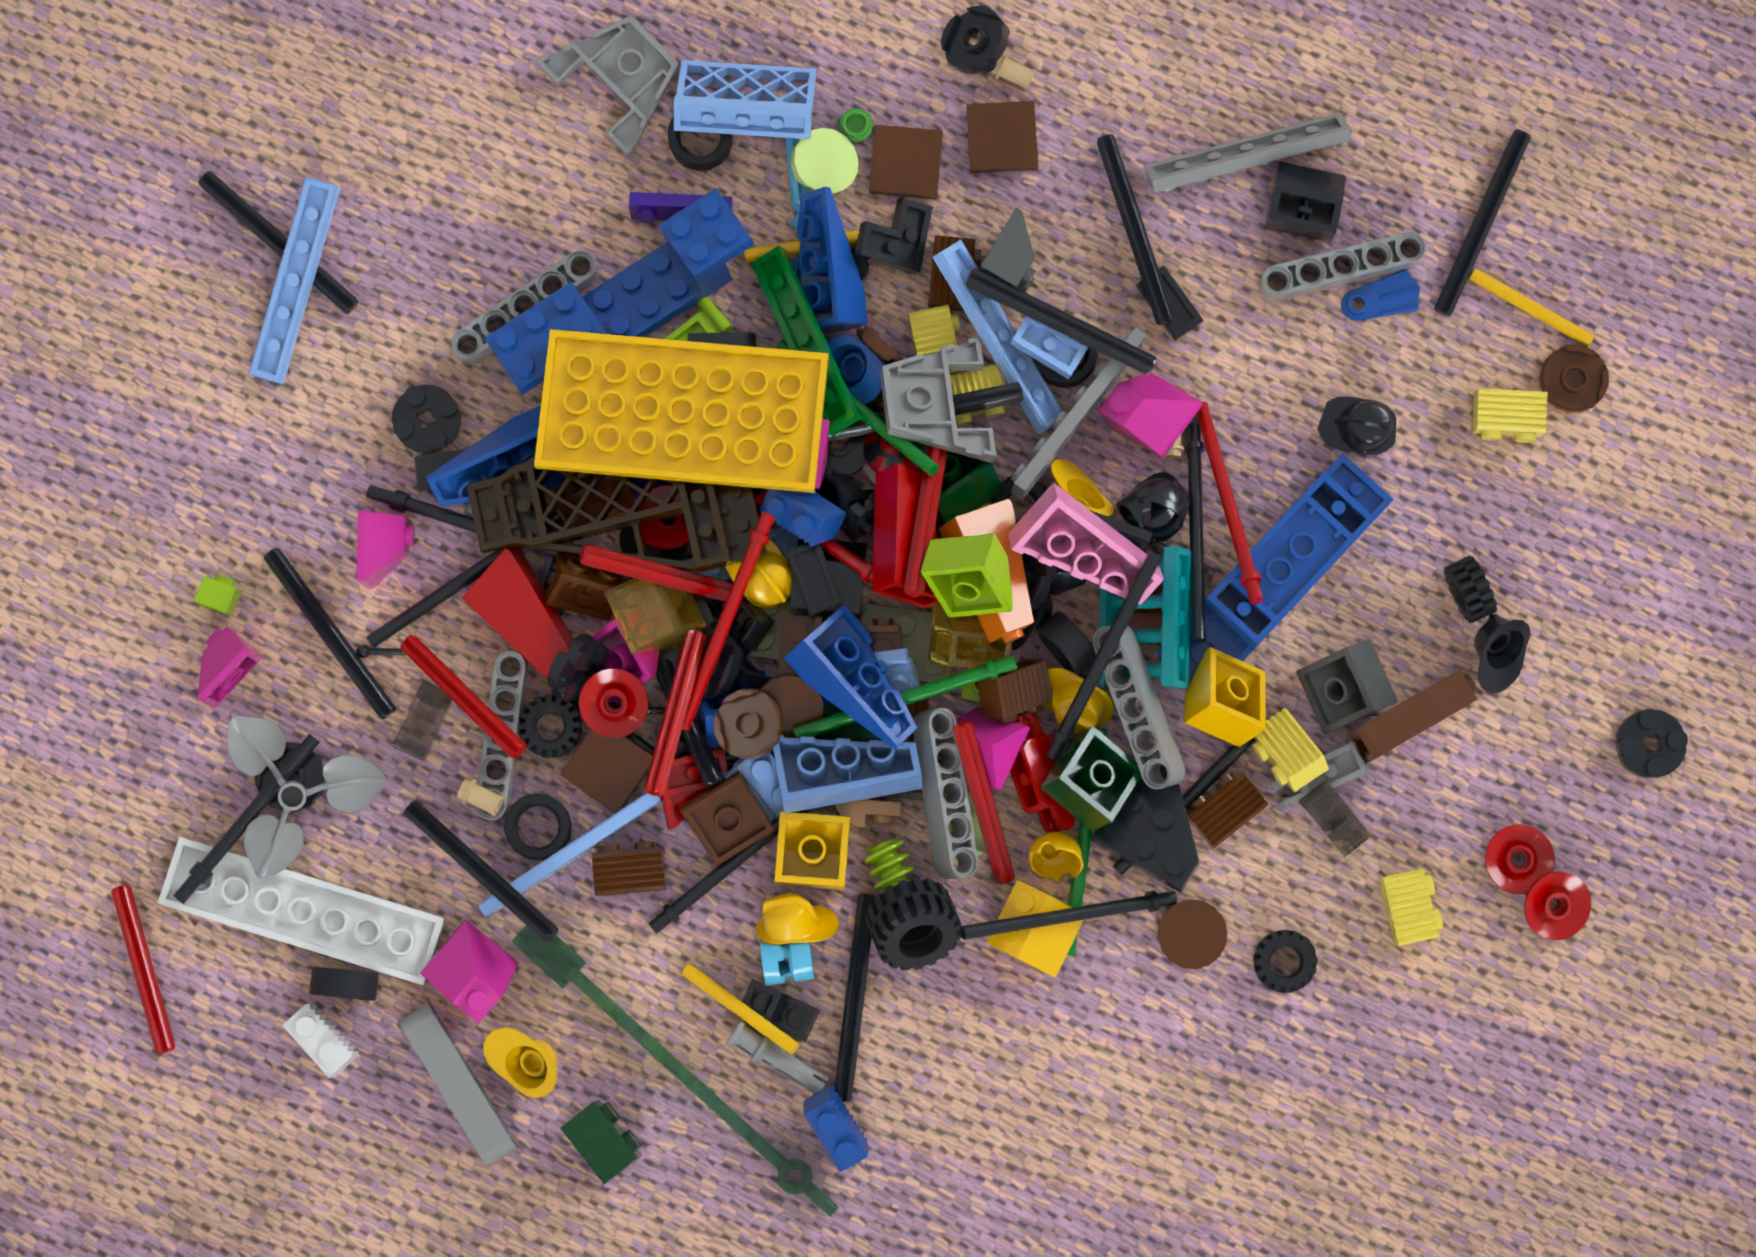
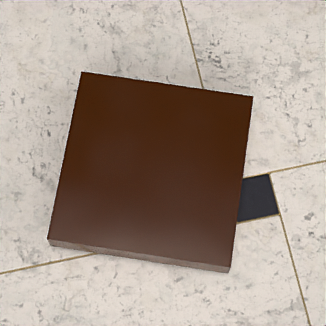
(1002, 137)
(906, 162)
(608, 768)
(727, 818)

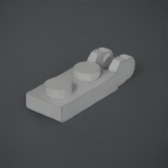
(1344, 766)

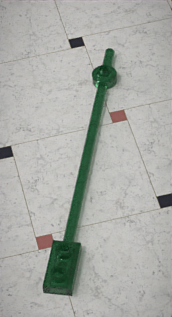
(564, 965)

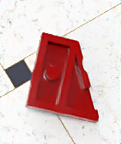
(684, 785)

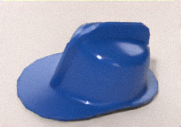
(858, 367)

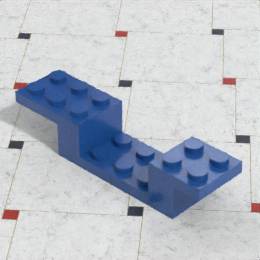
(635, 299)
(1290, 560)

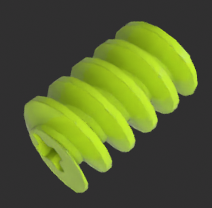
(888, 863)

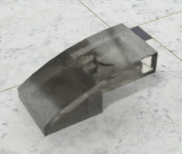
(423, 721)
(1335, 818)

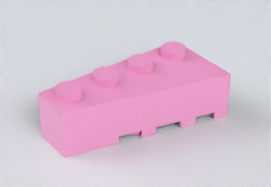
(1078, 541)

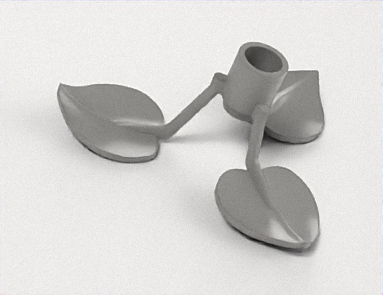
(273, 842)

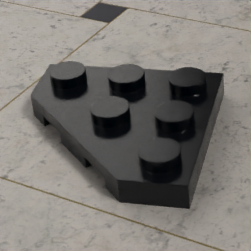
(1153, 834)

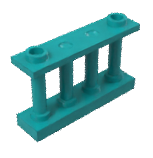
(1175, 627)

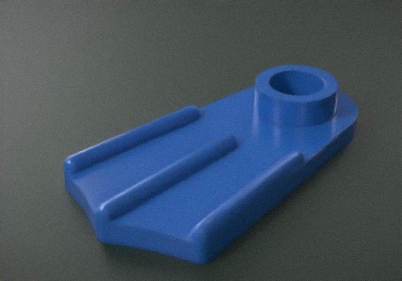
(1383, 297)

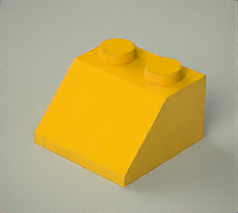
(1226, 698)
(812, 851)
(1041, 946)

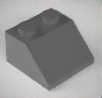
(1012, 255)
(1346, 686)

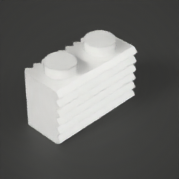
(320, 1040)

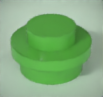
(856, 125)

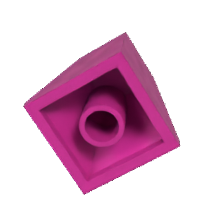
(1149, 412)
(381, 545)
(224, 665)
(641, 665)
(470, 971)

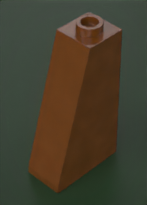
(1414, 715)

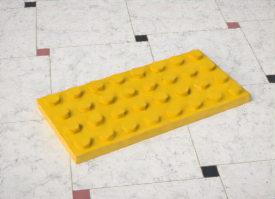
(682, 411)

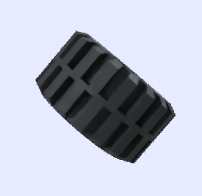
(913, 924)

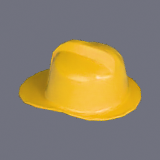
(1080, 487)
(770, 580)
(1064, 688)
(794, 920)
(522, 1061)

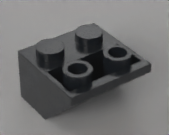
(1306, 202)
(846, 580)

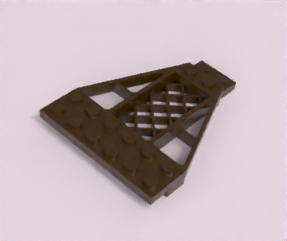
(514, 512)

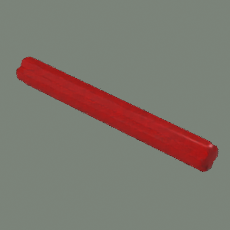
(924, 523)
(655, 572)
(463, 696)
(675, 713)
(983, 802)
(143, 969)

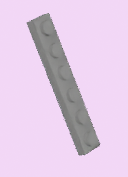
(1247, 152)
(1068, 423)

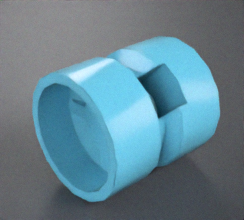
(798, 967)

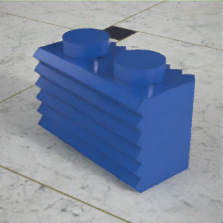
(804, 514)
(835, 1128)

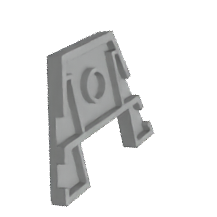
(629, 65)
(922, 404)

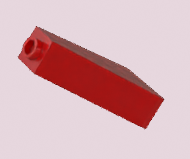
(894, 520)
(514, 605)

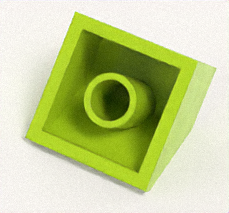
(969, 575)

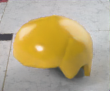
(1055, 856)

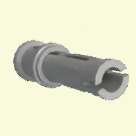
(763, 1050)

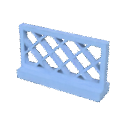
(744, 113)

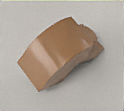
(882, 811)

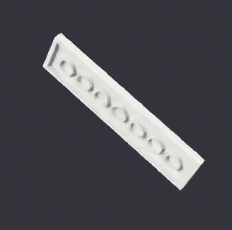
(307, 913)

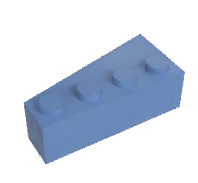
(842, 771)

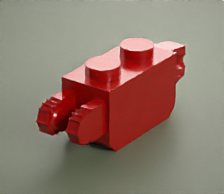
(1030, 772)

